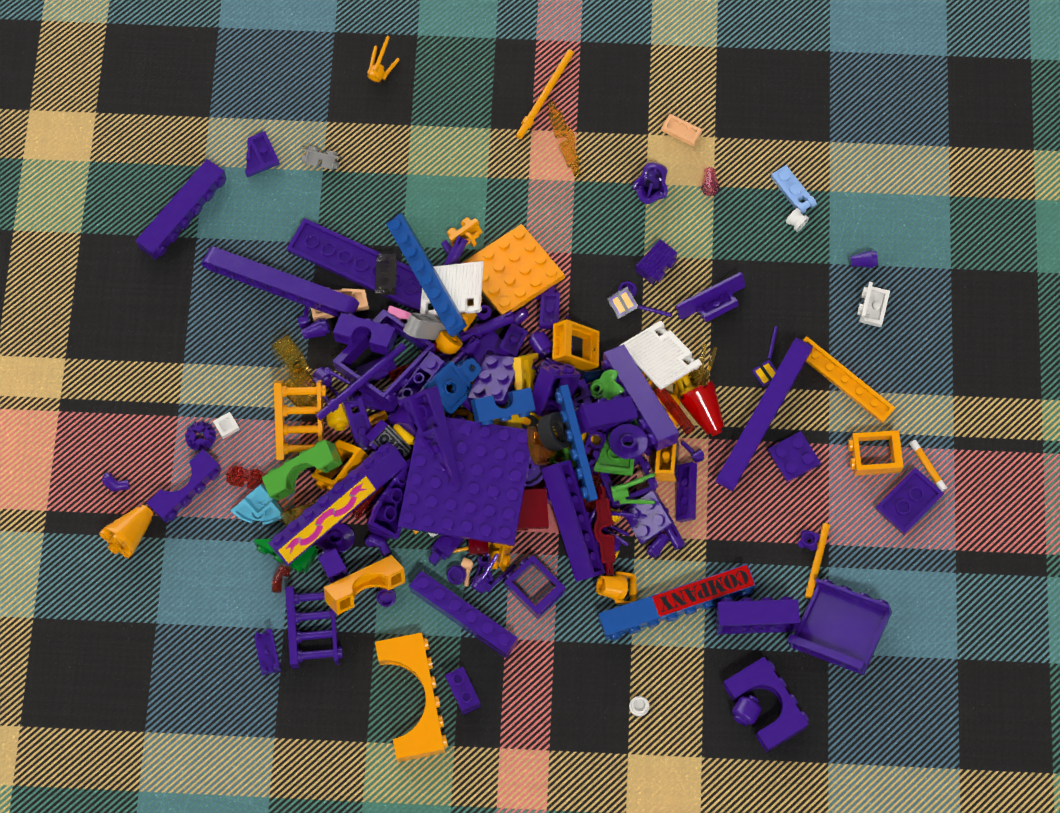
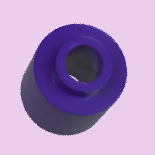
(541, 344)

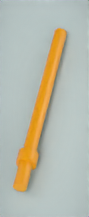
(528, 121)

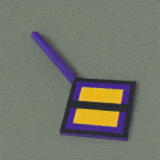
(766, 370)

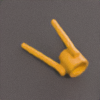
(376, 71)

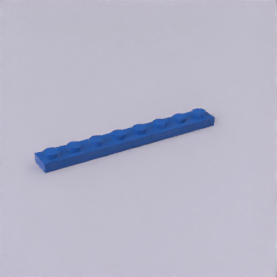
(426, 275)

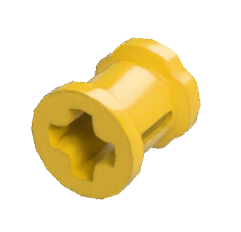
(681, 385)

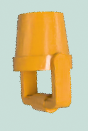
(617, 587)

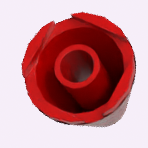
(704, 408)

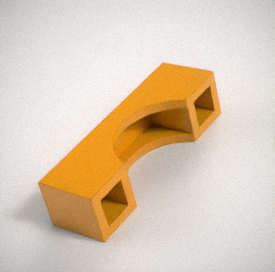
(384, 574)

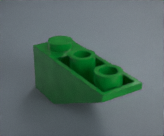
(302, 563)

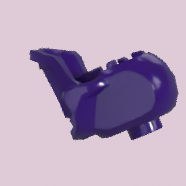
(652, 184)

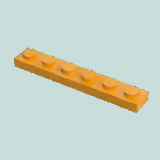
(848, 383)

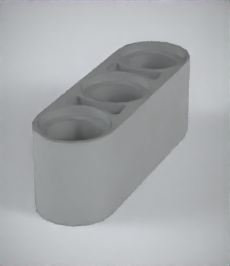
(424, 326)

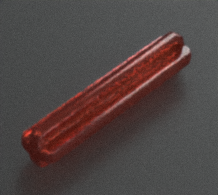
(675, 410)

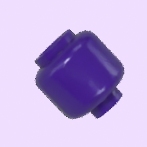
(746, 710)

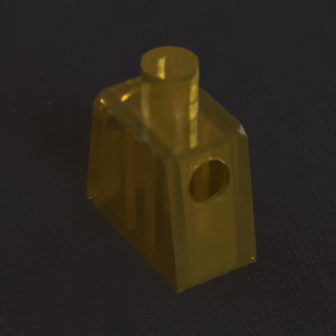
(287, 354)
(301, 380)

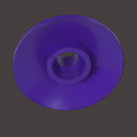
(628, 434)
(338, 537)

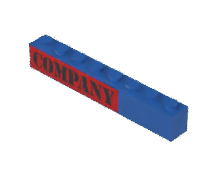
(675, 602)

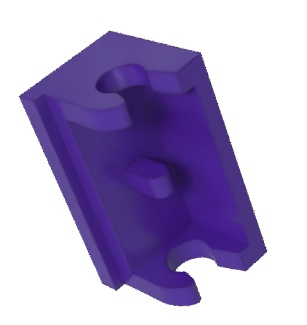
(267, 652)

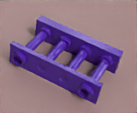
(296, 637)

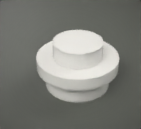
(639, 706)

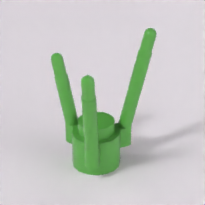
(621, 491)

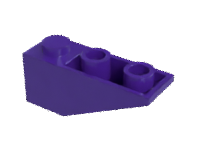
(421, 376)

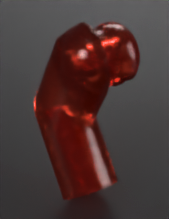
(278, 578)

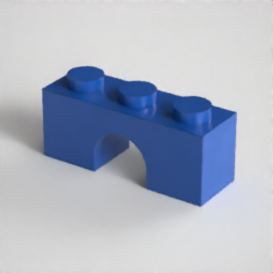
(519, 403)

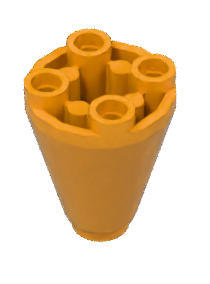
(127, 531)

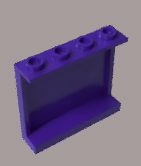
(841, 626)

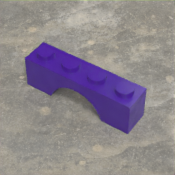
(167, 504)

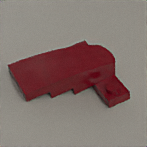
(532, 516)

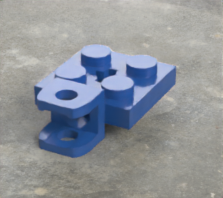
(459, 377)

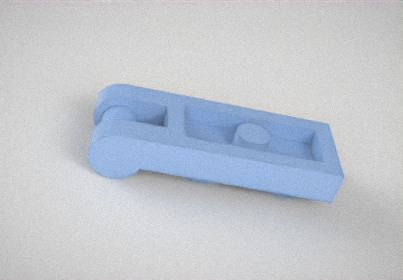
(793, 189)

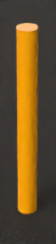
(817, 560)

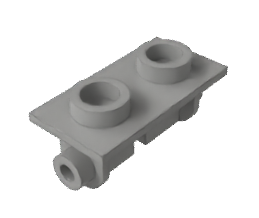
(328, 159)

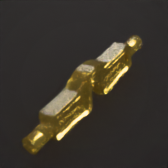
(567, 147)

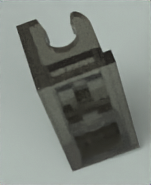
(386, 274)

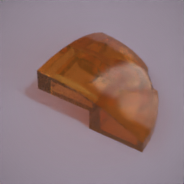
(537, 450)

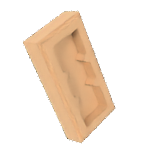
(681, 130)

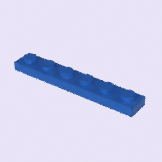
(574, 436)

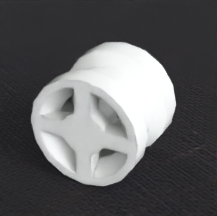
(797, 219)

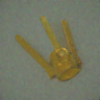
(699, 376)

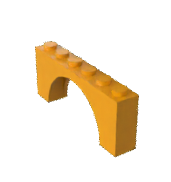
(426, 736)

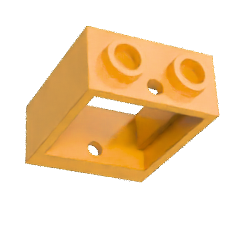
(563, 343)
(344, 450)
(873, 469)

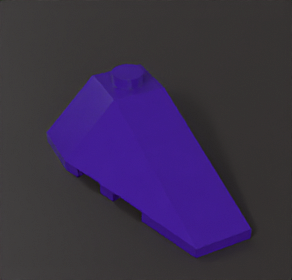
(387, 509)

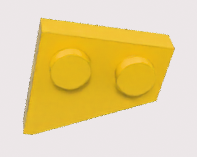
(523, 371)

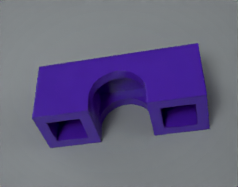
(351, 327)

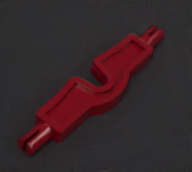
(604, 520)

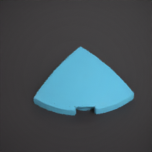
(258, 507)

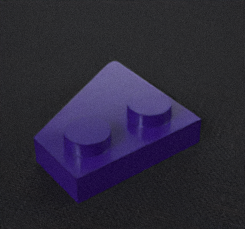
(260, 154)

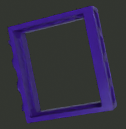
(351, 353)

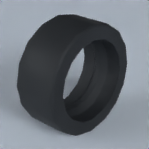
(547, 435)

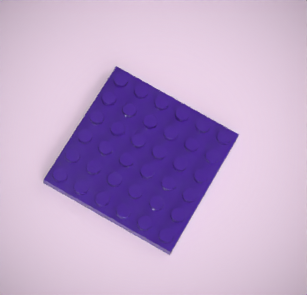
(491, 491)

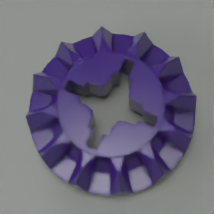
(209, 434)

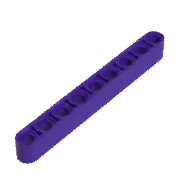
(279, 282)
(764, 414)

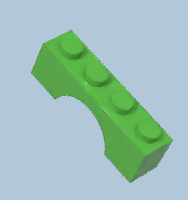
(281, 480)

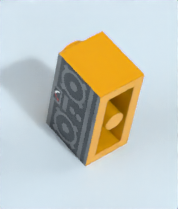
(667, 463)

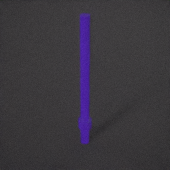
(333, 404)

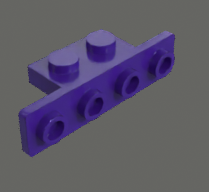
(713, 300)

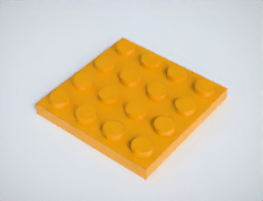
(515, 270)

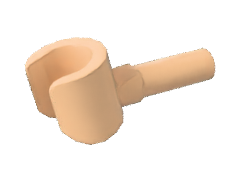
(468, 565)

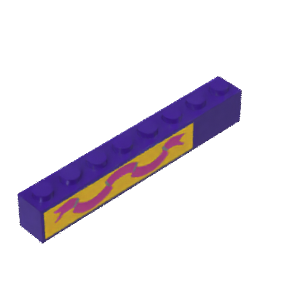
(337, 503)

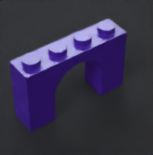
(762, 676)

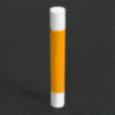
(928, 466)

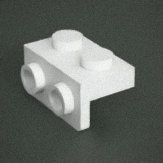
(874, 305)

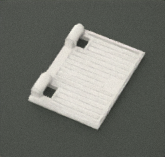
(462, 283)
(661, 355)

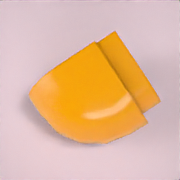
(447, 343)

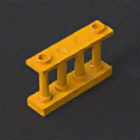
(282, 410)

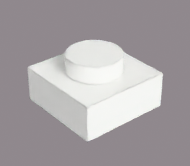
(226, 425)

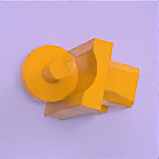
(469, 231)

